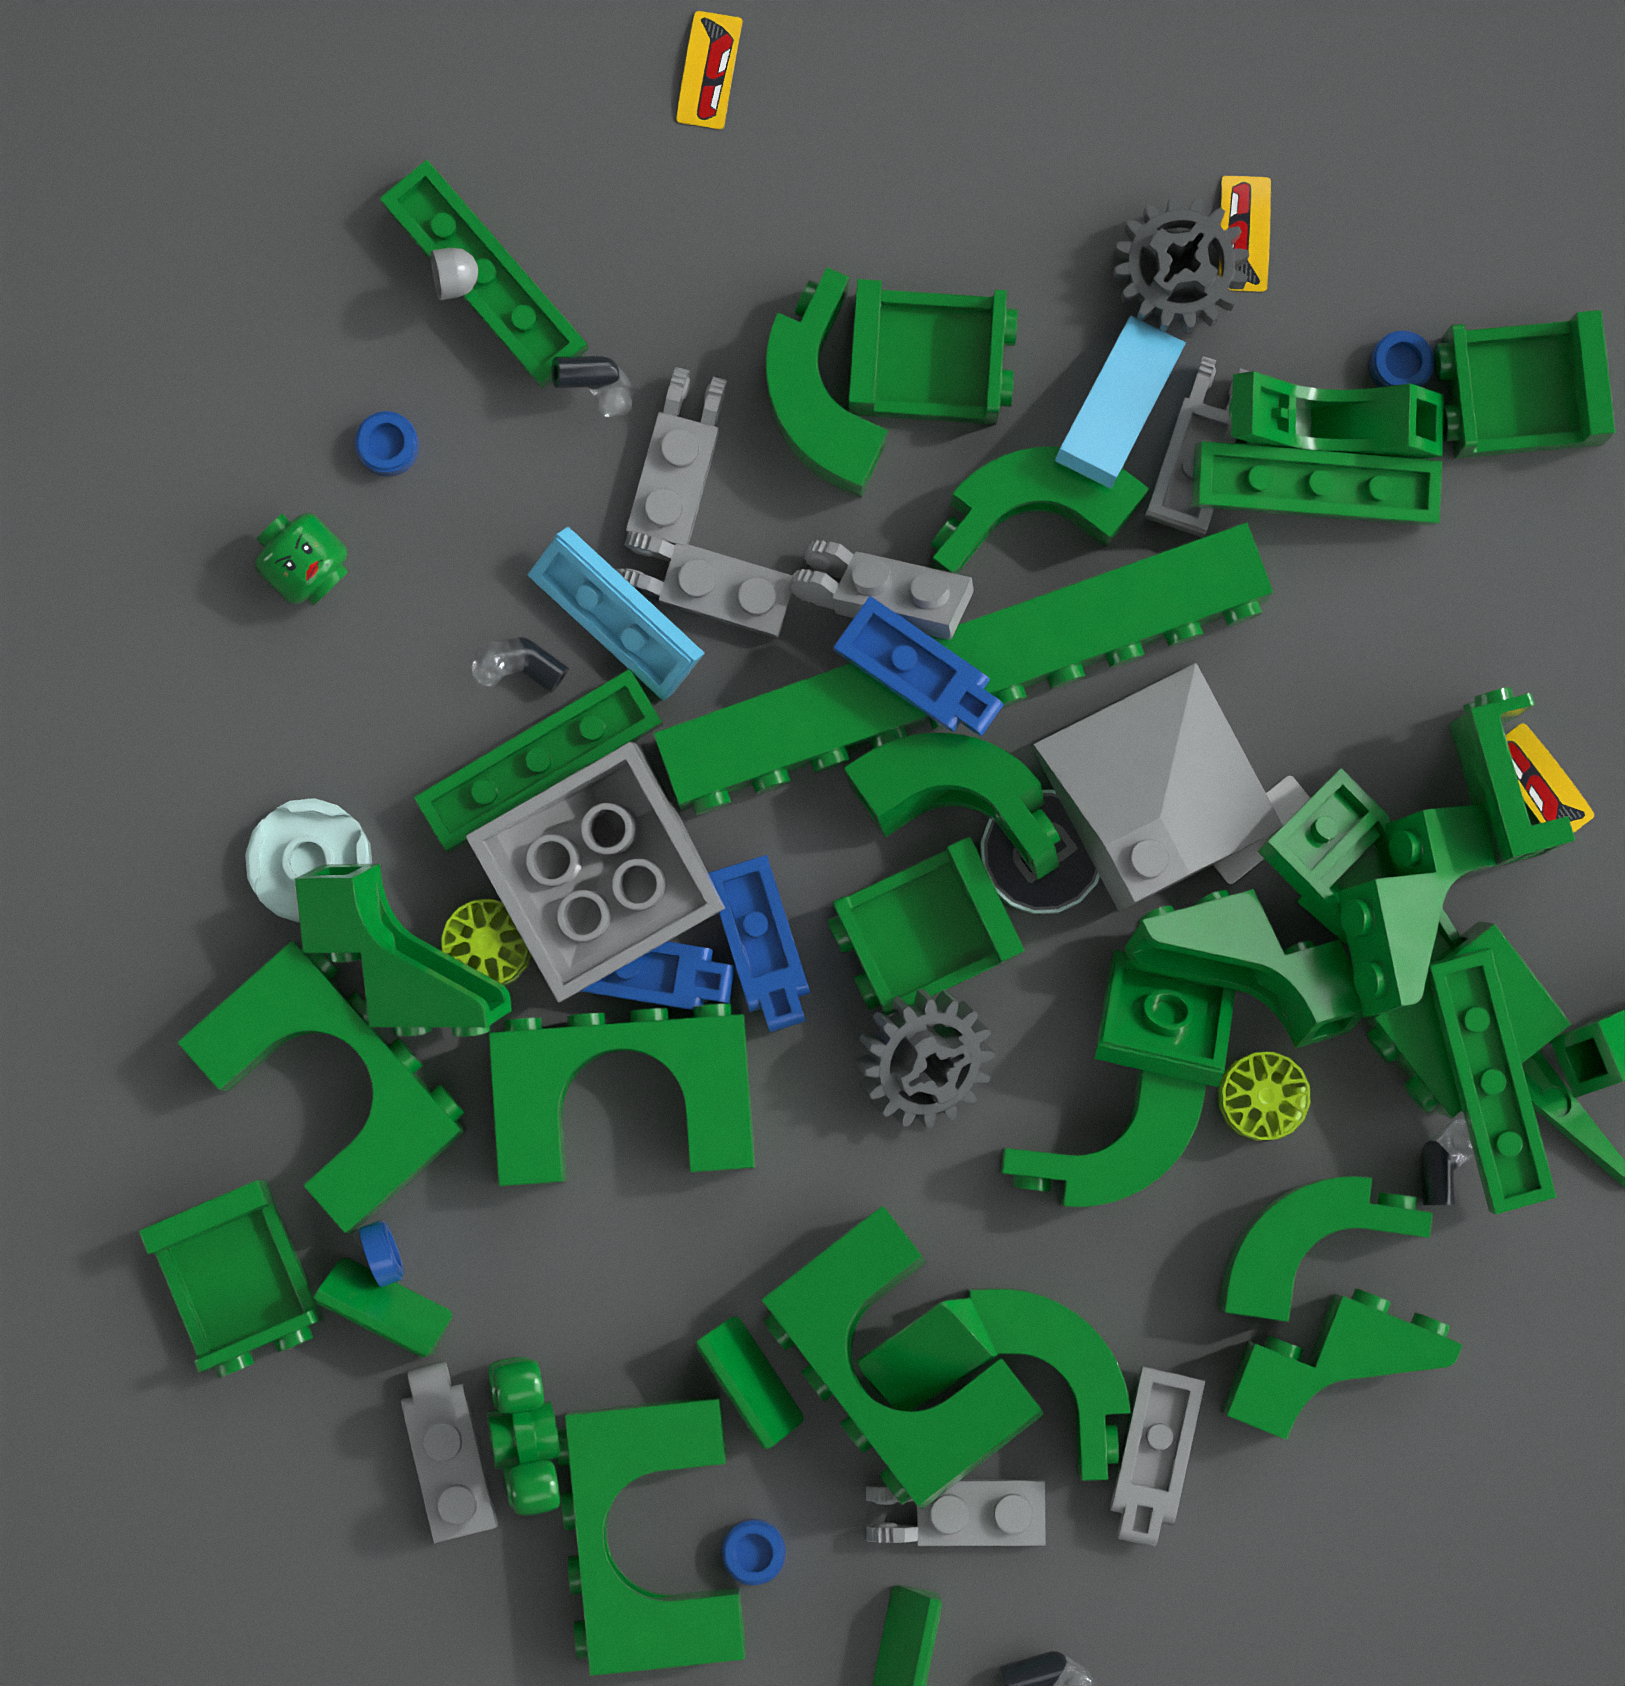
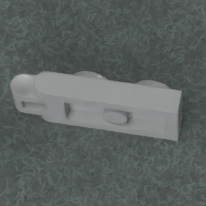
(1155, 1453)
(447, 1455)

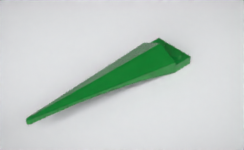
(1344, 842)

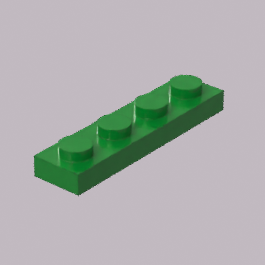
(503, 291)
(1316, 483)
(538, 759)
(1490, 1081)

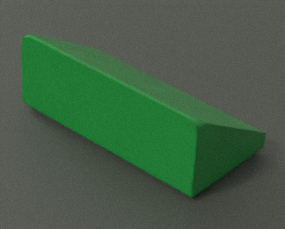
(387, 1310)
(929, 1355)
(750, 1382)
(908, 1637)

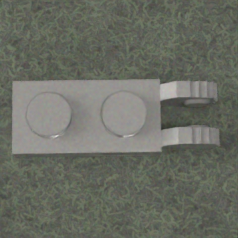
(677, 464)
(1174, 486)
(713, 585)
(919, 594)
(970, 1515)

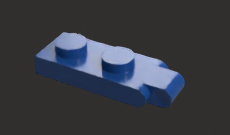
(918, 668)
(761, 942)
(670, 977)

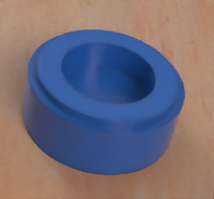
(1401, 359)
(387, 443)
(382, 1253)
(753, 1551)

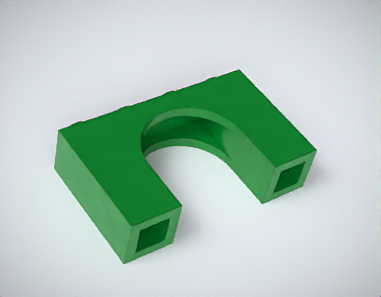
(538, 1065)
(407, 1120)
(820, 1315)
(623, 1622)

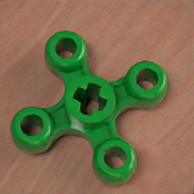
(523, 1435)

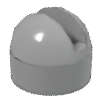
(453, 272)

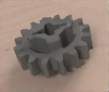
(1198, 281)
(924, 1058)

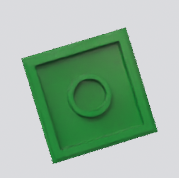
(1164, 1023)

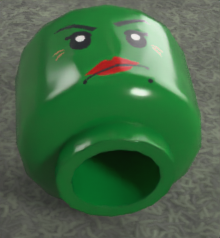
(301, 558)

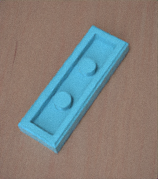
(1120, 402)
(615, 613)

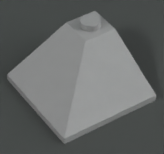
(1157, 787)
(596, 870)

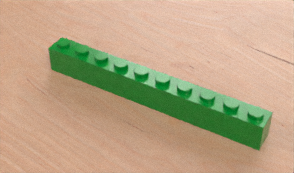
(1014, 647)

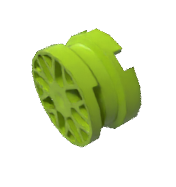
(486, 940)
(1264, 1096)

